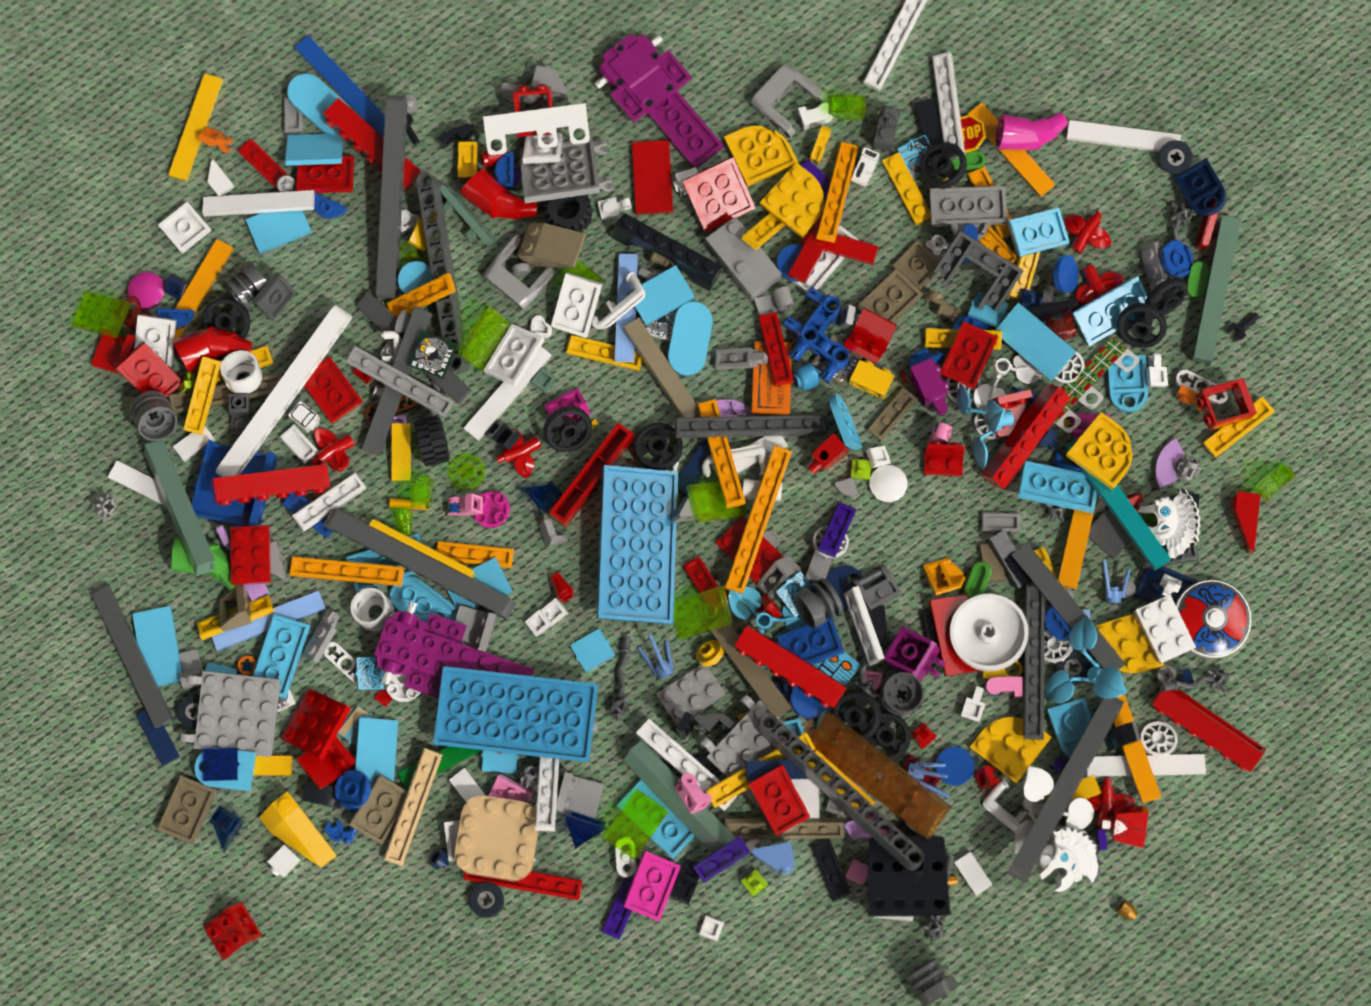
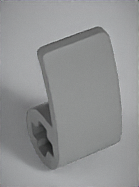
(778, 301)
(191, 666)

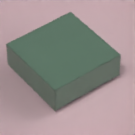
(543, 380)

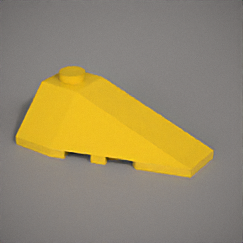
(292, 826)

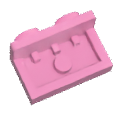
(511, 790)

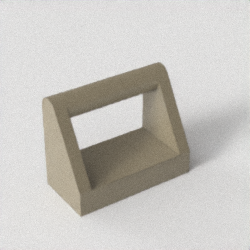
(239, 618)

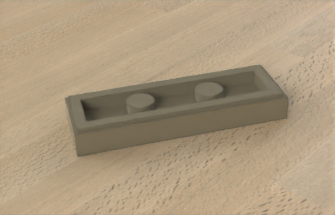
(892, 414)

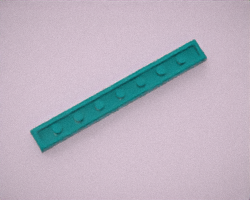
(1130, 521)

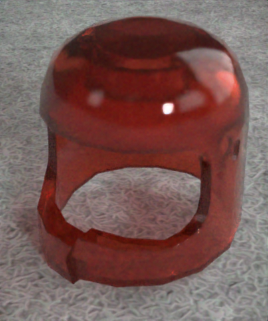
(131, 318)
(1063, 326)

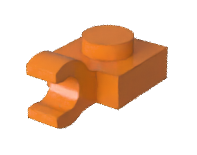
(213, 137)
(1188, 396)

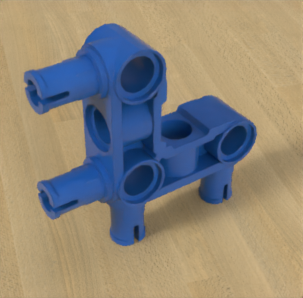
(820, 344)

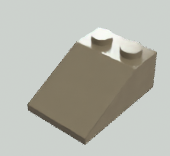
(551, 246)

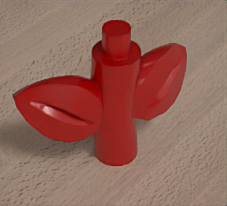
(1086, 232)
(1096, 286)
(332, 449)
(521, 455)
(1108, 801)

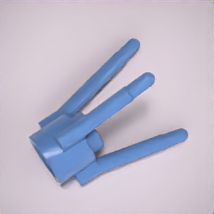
(1112, 594)
(662, 668)
(918, 771)

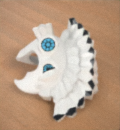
(1177, 523)
(1072, 855)

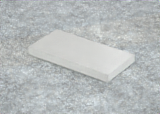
(824, 267)

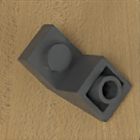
(240, 411)
(708, 722)

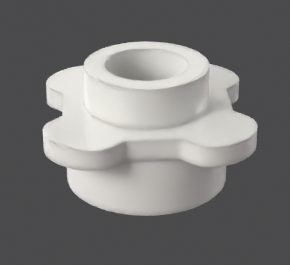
(940, 241)

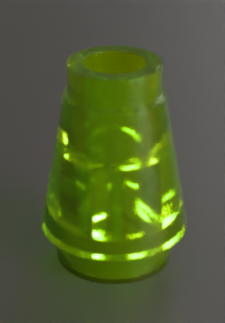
(404, 520)

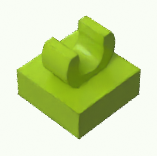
(188, 383)
(861, 469)
(754, 882)

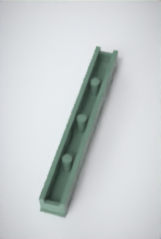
(1216, 290)
(179, 507)
(662, 783)

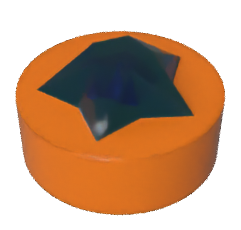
(247, 665)

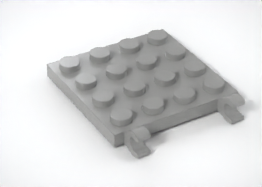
(570, 177)
(235, 712)
(742, 743)

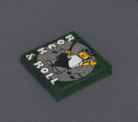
(432, 354)

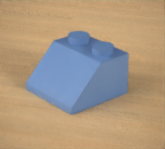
(776, 857)

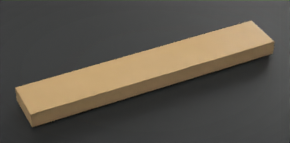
(412, 806)

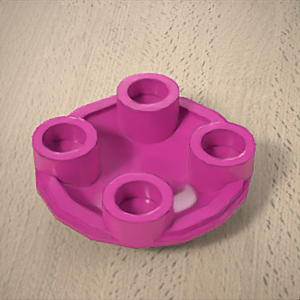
(147, 288)
(495, 509)

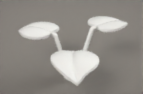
(1025, 373)
(1036, 786)

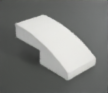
(547, 617)

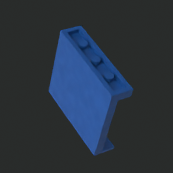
(242, 514)

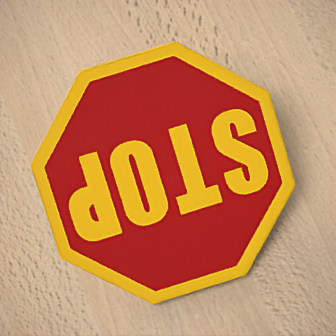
(973, 132)

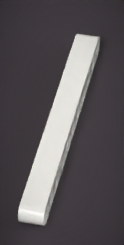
(284, 392)

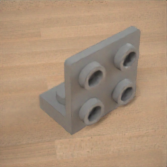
(478, 627)
(579, 796)

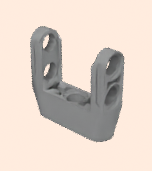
(778, 86)
(509, 284)

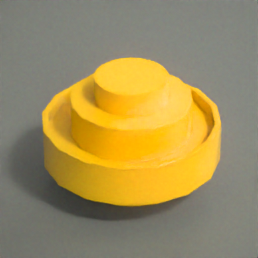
(709, 653)

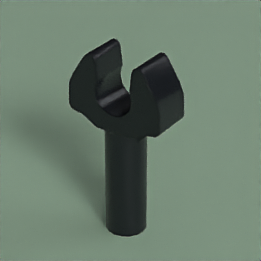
(409, 130)
(1243, 326)

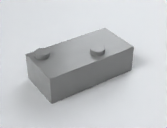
(748, 267)

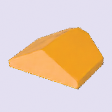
(943, 576)

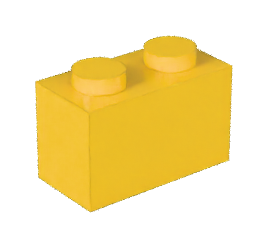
(871, 379)

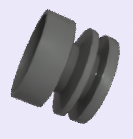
(246, 286)
(153, 415)
(818, 603)
(911, 688)
(932, 981)

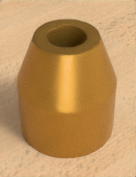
(1127, 910)

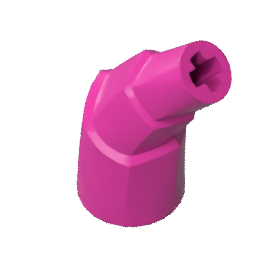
(1024, 134)

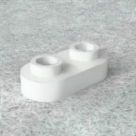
(623, 859)

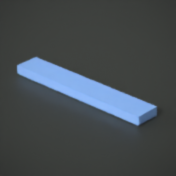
(623, 347)
(293, 610)

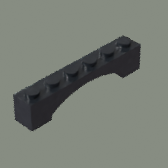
(700, 268)

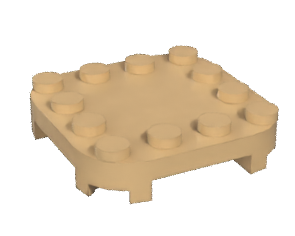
(496, 838)

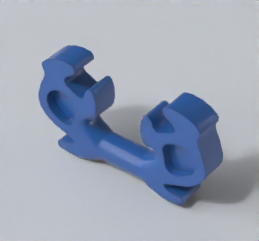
(338, 834)

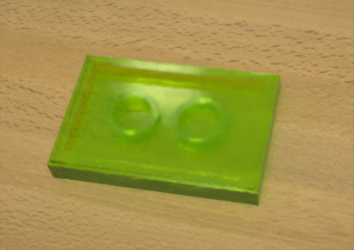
(101, 314)
(484, 338)
(709, 503)
(702, 613)
(635, 824)

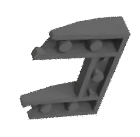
(966, 246)

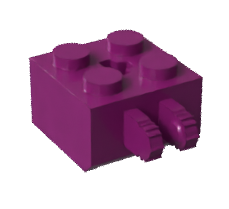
(929, 386)
(923, 653)

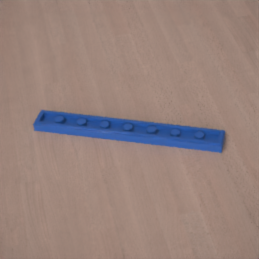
(342, 84)

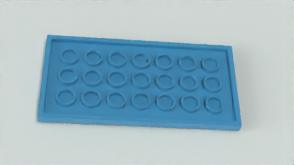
(637, 545)
(516, 714)

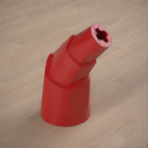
(494, 199)
(208, 343)

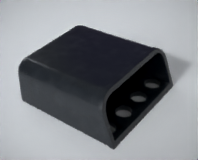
(903, 892)

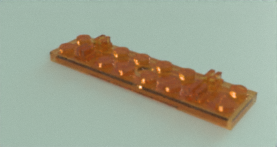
(895, 789)

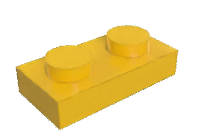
(467, 160)

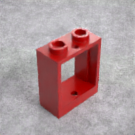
(524, 90)
(1242, 398)

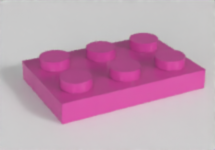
(651, 886)

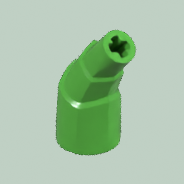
(222, 563)

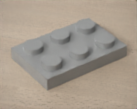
(691, 693)

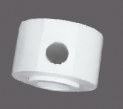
(239, 363)
(368, 599)

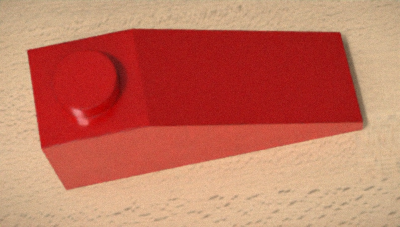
(1246, 513)

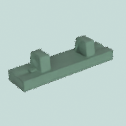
(456, 203)

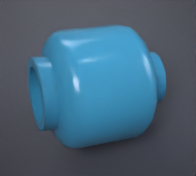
(806, 377)

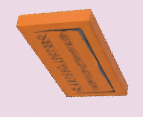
(765, 396)

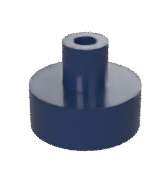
(439, 859)

